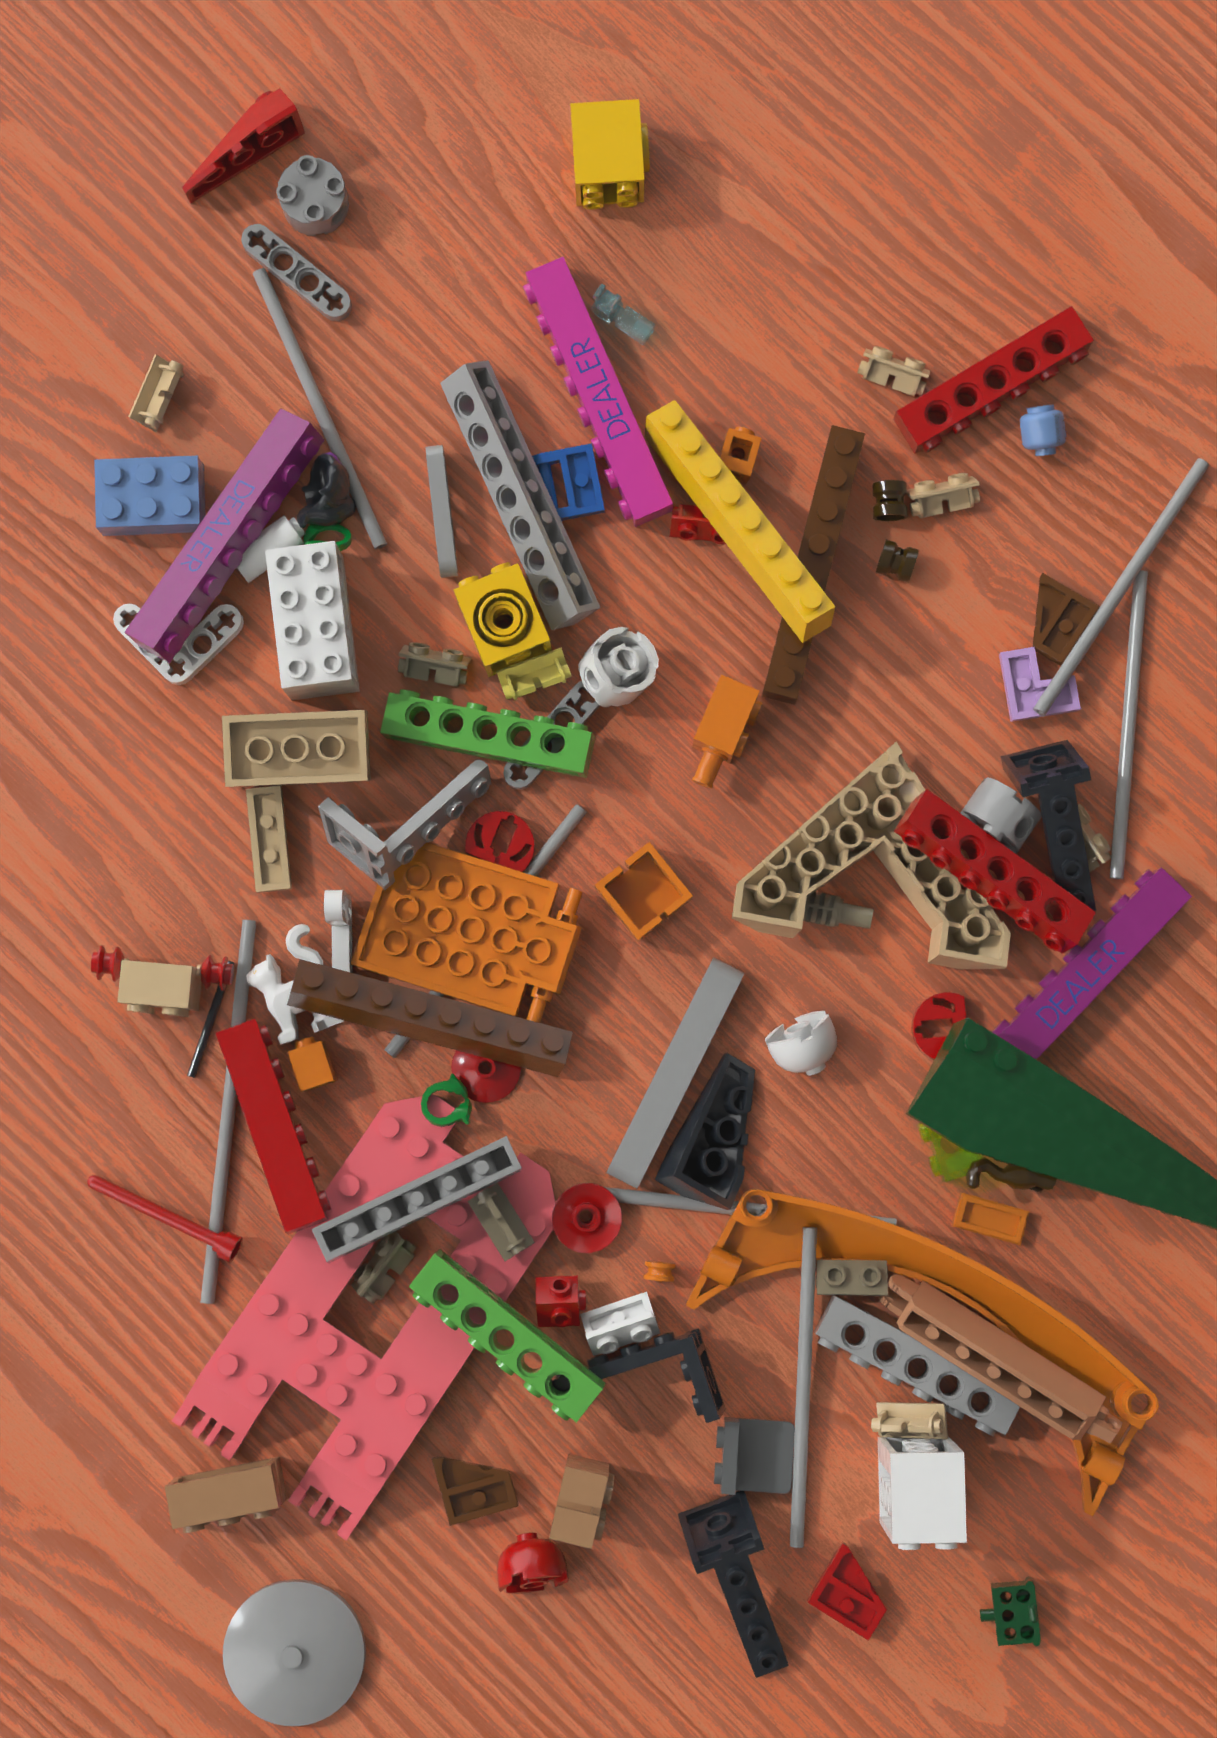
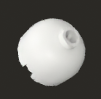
(804, 1044)

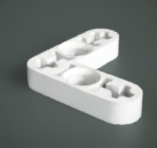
(193, 661)
(339, 915)

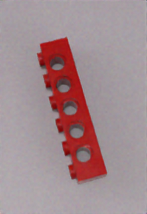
(1064, 329)
(1013, 873)

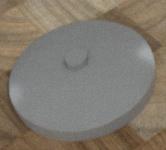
(294, 1652)

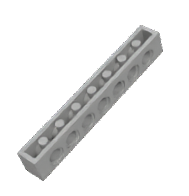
(520, 495)

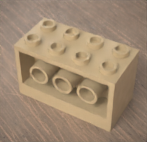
(296, 748)

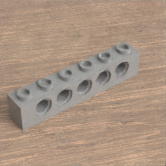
(416, 1199)
(841, 1314)

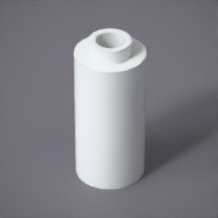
(277, 535)

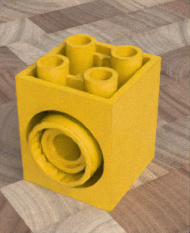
(609, 153)
(497, 598)

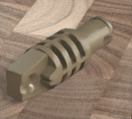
(831, 911)

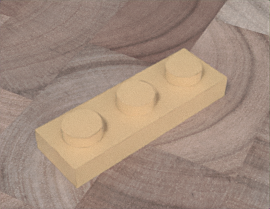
(268, 839)

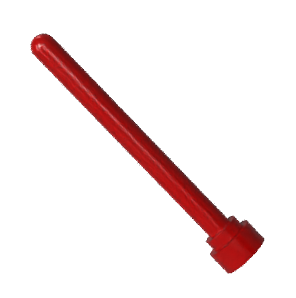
(224, 1244)

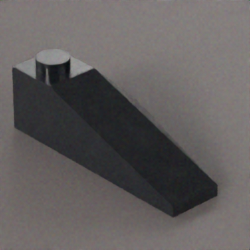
(709, 1147)

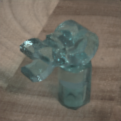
(610, 308)

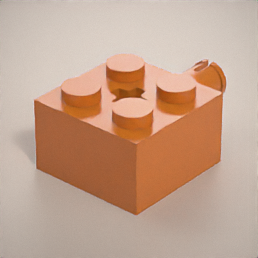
(723, 727)

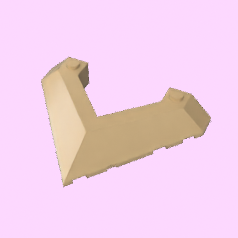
(845, 831)

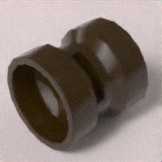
(889, 500)
(897, 560)

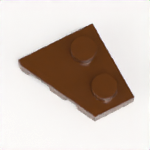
(473, 1489)

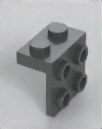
(754, 1455)

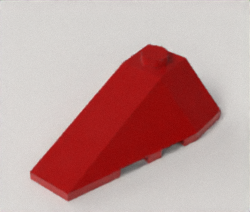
(256, 135)

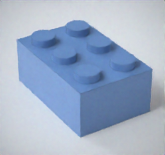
(149, 495)

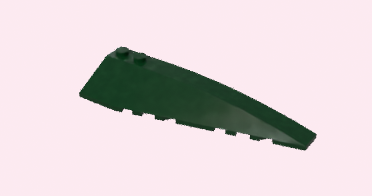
(1027, 1115)

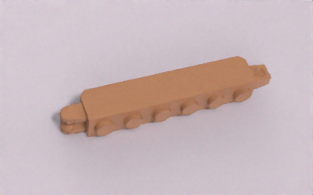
(999, 1360)

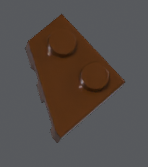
(1060, 619)

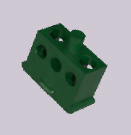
(1024, 1614)

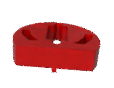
(490, 825)
(927, 1011)

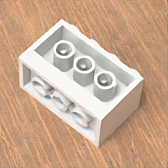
(312, 620)
(922, 1492)

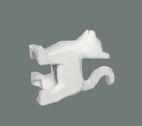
(267, 979)

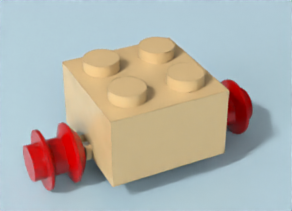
(159, 984)

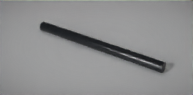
(206, 1031)

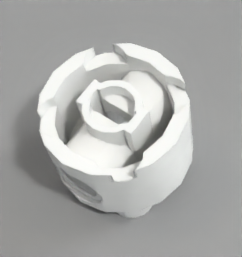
(618, 667)

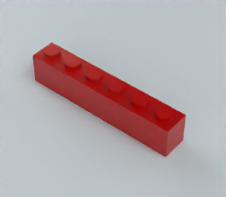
(272, 1126)

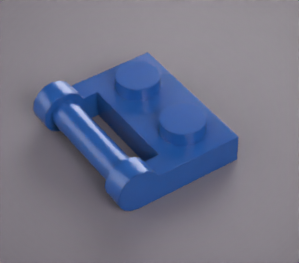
(579, 478)

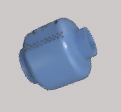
(1043, 429)

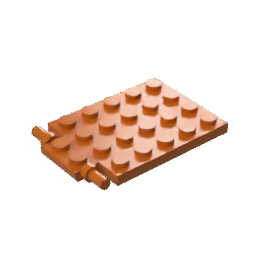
(470, 931)

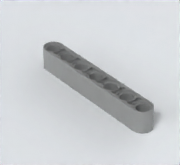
(675, 1072)

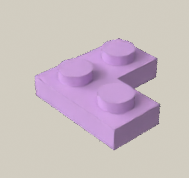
(1025, 688)

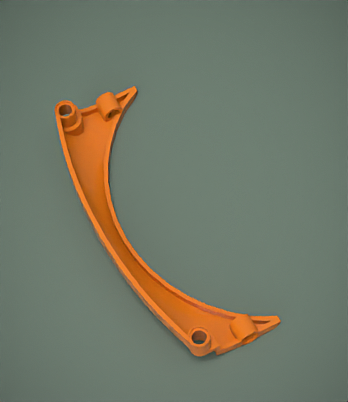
(774, 1242)

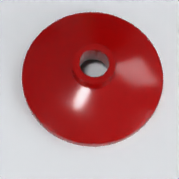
(484, 1087)
(589, 1235)

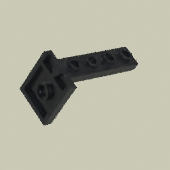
(1052, 774)
(695, 1368)
(722, 1538)

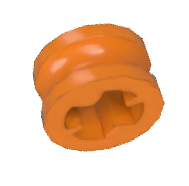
(659, 1271)

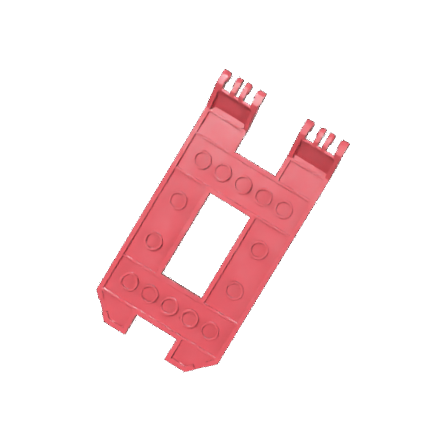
(288, 1339)

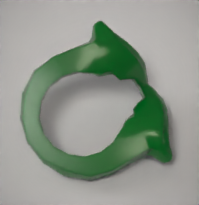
(312, 530)
(460, 1113)

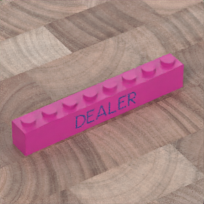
(598, 392)

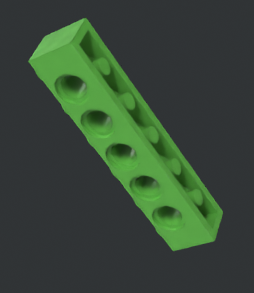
(571, 760)
(527, 1337)

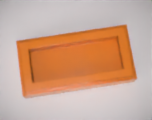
(990, 1218)

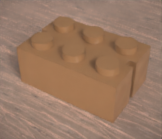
(226, 1494)
(578, 1508)

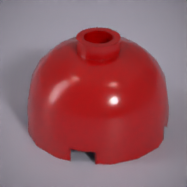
(531, 1565)

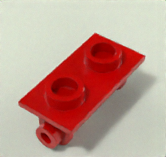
(689, 525)

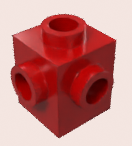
(559, 1301)

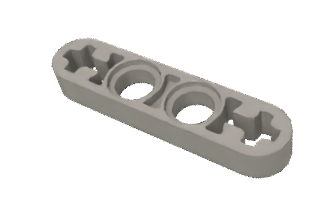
(300, 268)
(441, 511)
(557, 743)

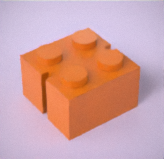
(643, 891)

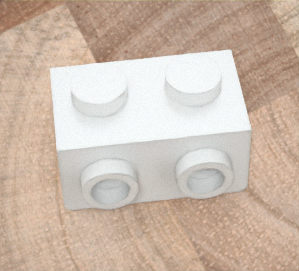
(620, 1324)

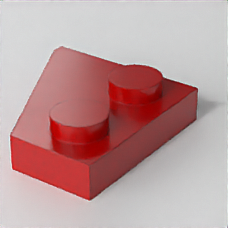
(848, 1594)

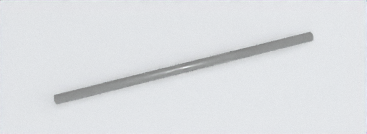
(227, 1116)

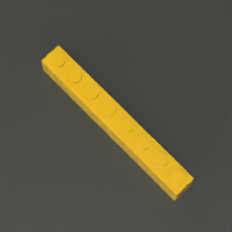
(739, 521)

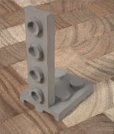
(379, 858)

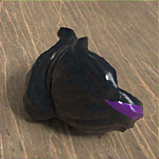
(327, 493)

